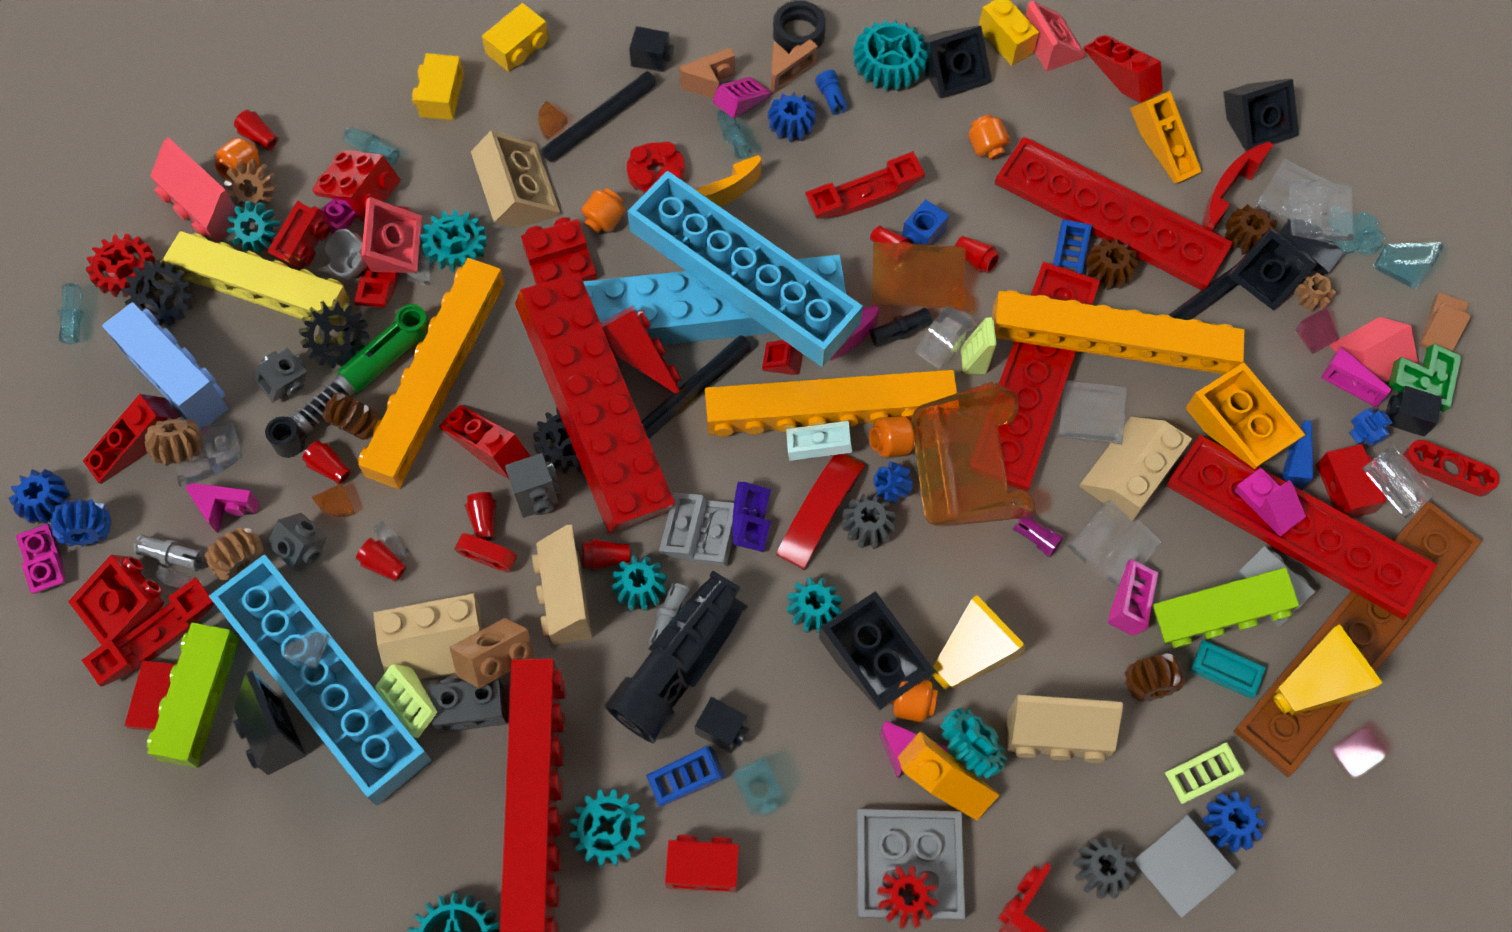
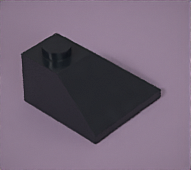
(956, 60)
(1262, 112)
(1272, 268)

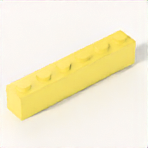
(252, 277)

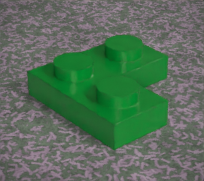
(1435, 376)

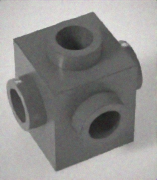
(280, 374)
(297, 540)

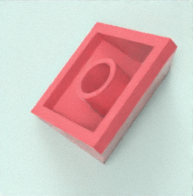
(1055, 41)
(390, 238)
(1379, 345)

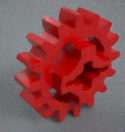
(118, 261)

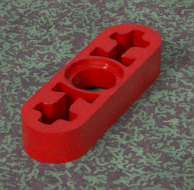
(1463, 463)

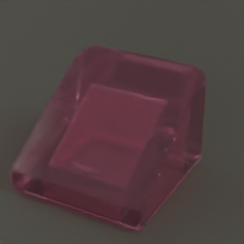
(1317, 331)
(1359, 751)

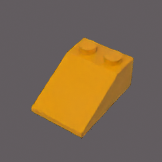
(1244, 417)

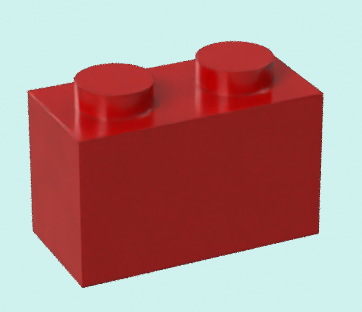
(1348, 484)
(702, 864)

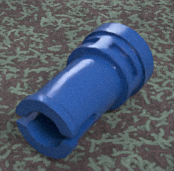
(830, 88)

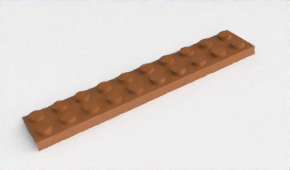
(1290, 738)

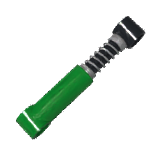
(351, 378)

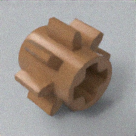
(1314, 292)

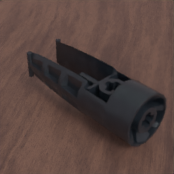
(677, 659)

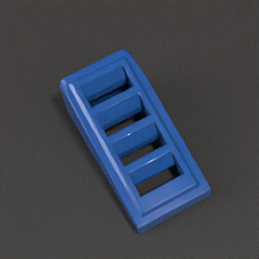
(1076, 229)
(1299, 460)
(690, 787)

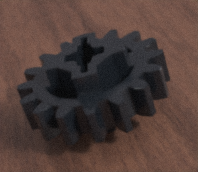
(155, 281)
(326, 342)
(563, 451)

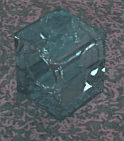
(758, 772)

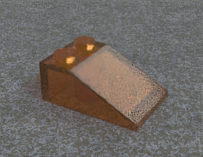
(918, 275)

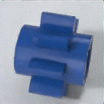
(1370, 427)
(893, 482)

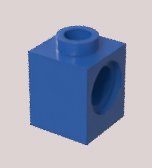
(927, 217)

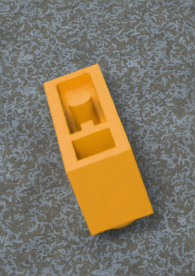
(1166, 136)
(946, 777)

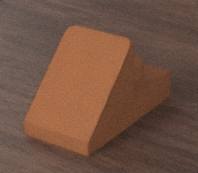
(790, 66)
(703, 74)
(1445, 322)

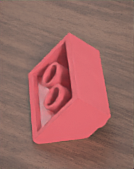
(192, 192)

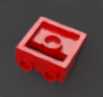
(558, 251)
(116, 598)

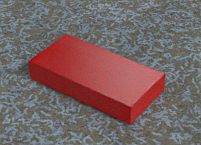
(149, 690)

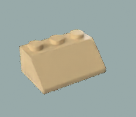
(514, 180)
(1135, 469)
(562, 588)
(423, 632)
(1063, 728)

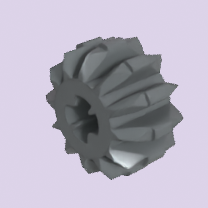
(869, 511)
(1117, 868)

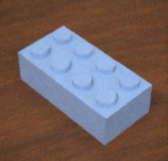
(167, 365)

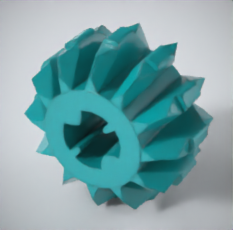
(249, 214)
(639, 571)
(805, 612)

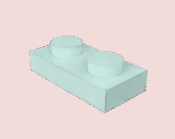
(819, 440)

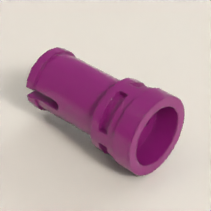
(1045, 539)

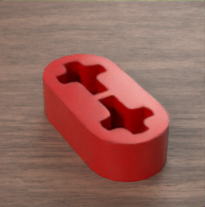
(485, 552)

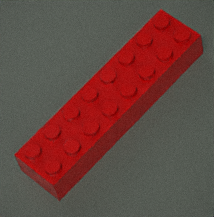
(594, 402)
(532, 797)

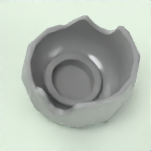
(344, 253)

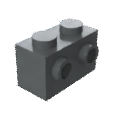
(534, 485)
(467, 707)

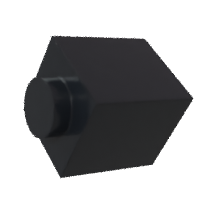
(650, 49)
(1414, 410)
(722, 725)

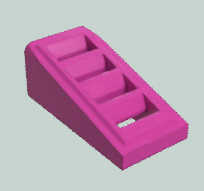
(740, 96)
(1353, 377)
(1125, 616)

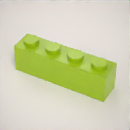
(1226, 606)
(193, 695)

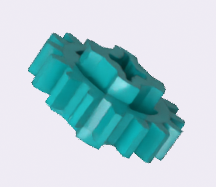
(453, 239)
(973, 743)
(596, 836)

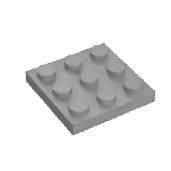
(907, 838)

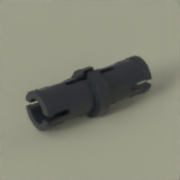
(901, 327)

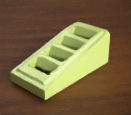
(979, 348)
(404, 696)
(1228, 759)

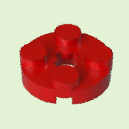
(651, 155)

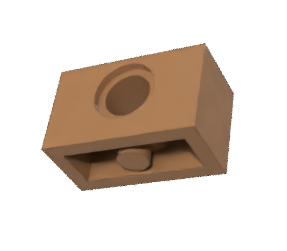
(490, 651)

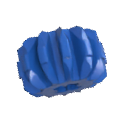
(791, 116)
(38, 496)
(80, 522)
(1240, 812)

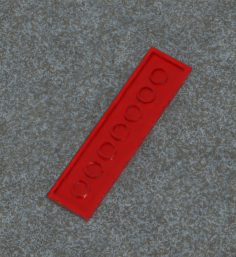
(1113, 211)
(1038, 379)
(1323, 541)

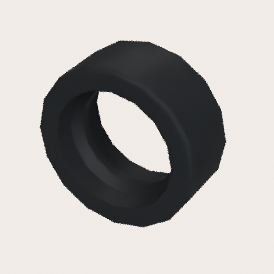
(798, 11)

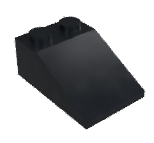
(875, 651)
(265, 726)

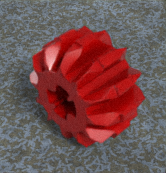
(896, 902)

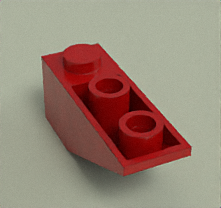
(1127, 68)
(633, 343)
(126, 437)
(484, 439)

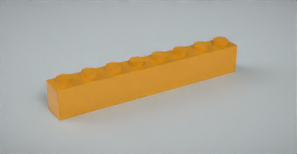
(1117, 332)
(431, 374)
(822, 401)

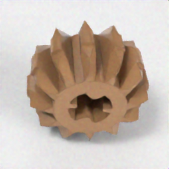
(242, 191)
(173, 441)
(234, 552)

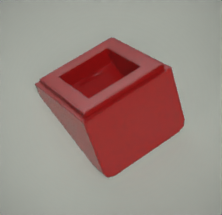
(781, 358)

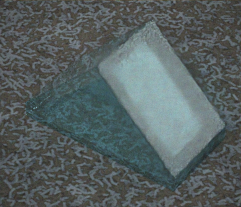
(1408, 261)

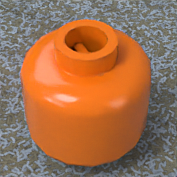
(988, 137)
(235, 151)
(603, 210)
(892, 436)
(916, 702)

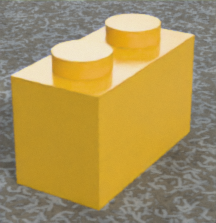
(1008, 30)
(515, 37)
(438, 86)

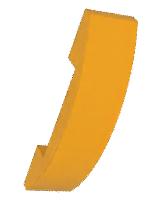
(728, 189)

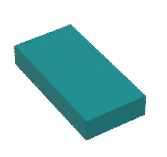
(1227, 669)

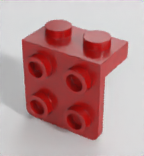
(355, 178)
(300, 235)
(1012, 914)

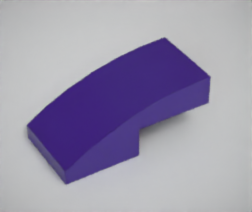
(749, 511)

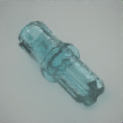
(734, 135)
(370, 144)
(70, 314)

